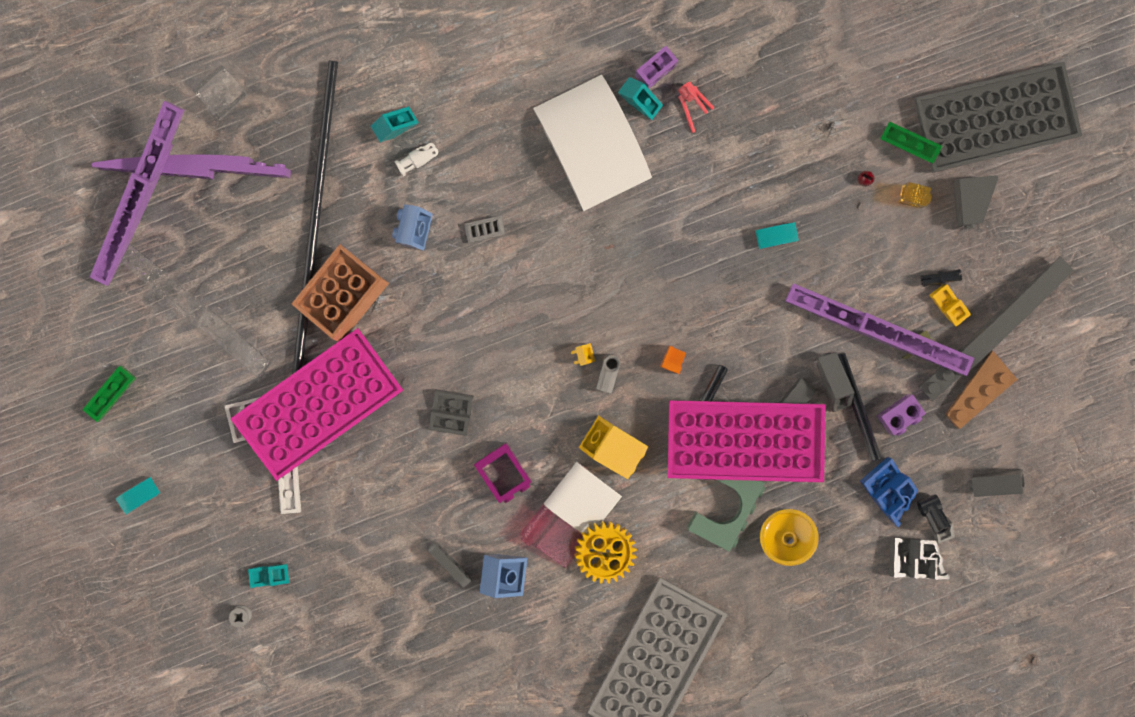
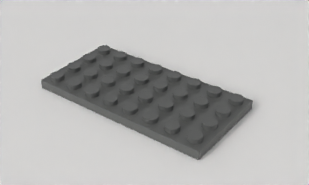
(999, 116)

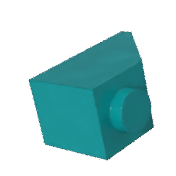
(640, 98)
(394, 123)

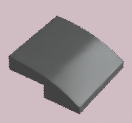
(451, 412)

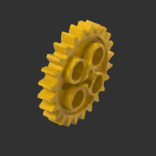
(608, 535)

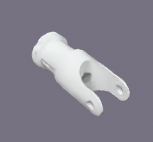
(416, 158)

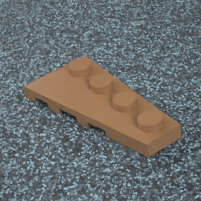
(985, 386)

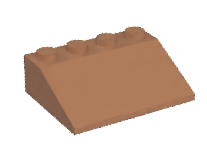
(340, 293)

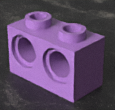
(656, 67)
(898, 410)

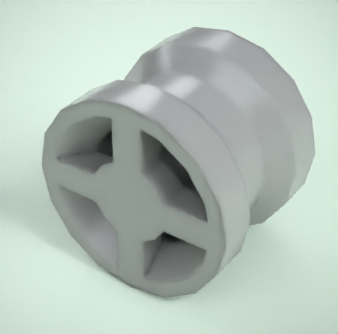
(244, 616)

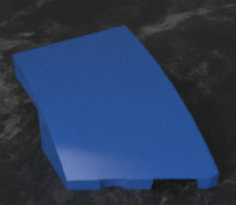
(890, 489)

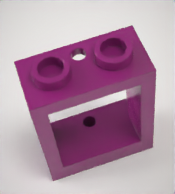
(524, 485)

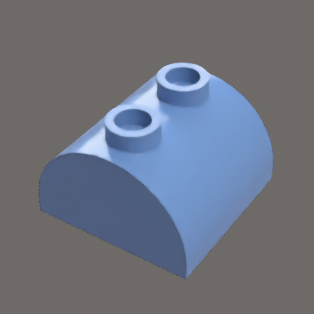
(412, 227)

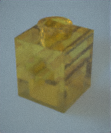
(915, 195)

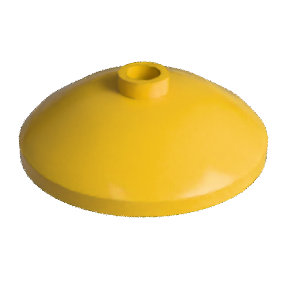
(789, 525)

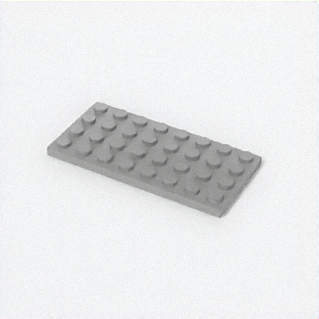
(659, 655)

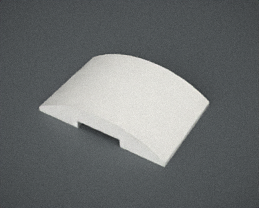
(593, 142)

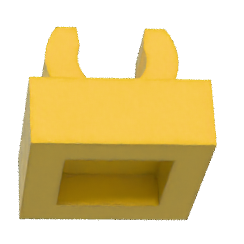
(585, 354)

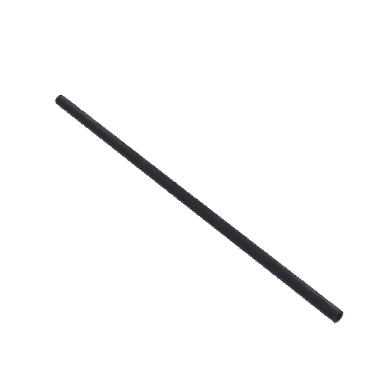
(316, 206)

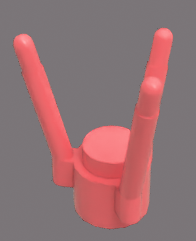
(689, 93)

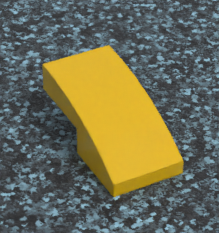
(950, 305)

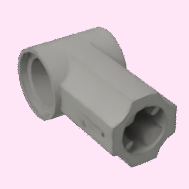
(608, 375)

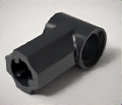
(932, 509)

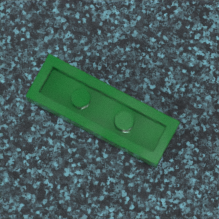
(911, 142)
(109, 393)

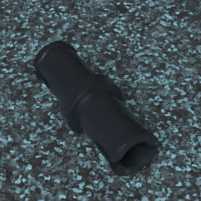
(941, 277)

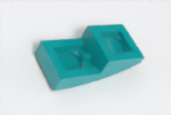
(777, 235)
(137, 495)
(268, 575)

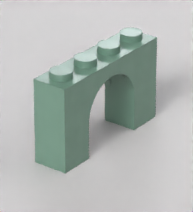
(725, 533)

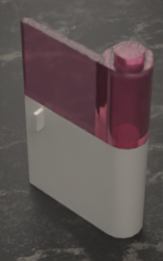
(567, 512)

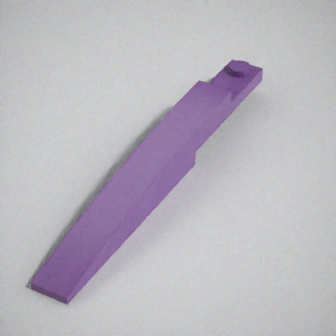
(200, 166)
(137, 193)
(879, 330)

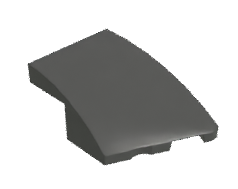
(916, 559)

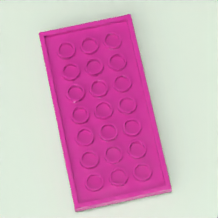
(317, 404)
(746, 441)

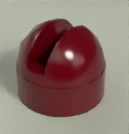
(864, 181)

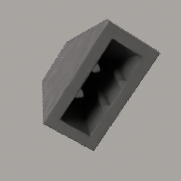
(973, 199)
(835, 381)
(998, 483)

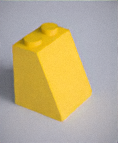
(613, 447)

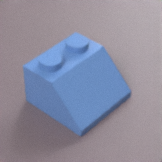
(503, 575)

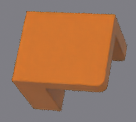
(673, 360)

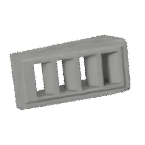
(498, 219)

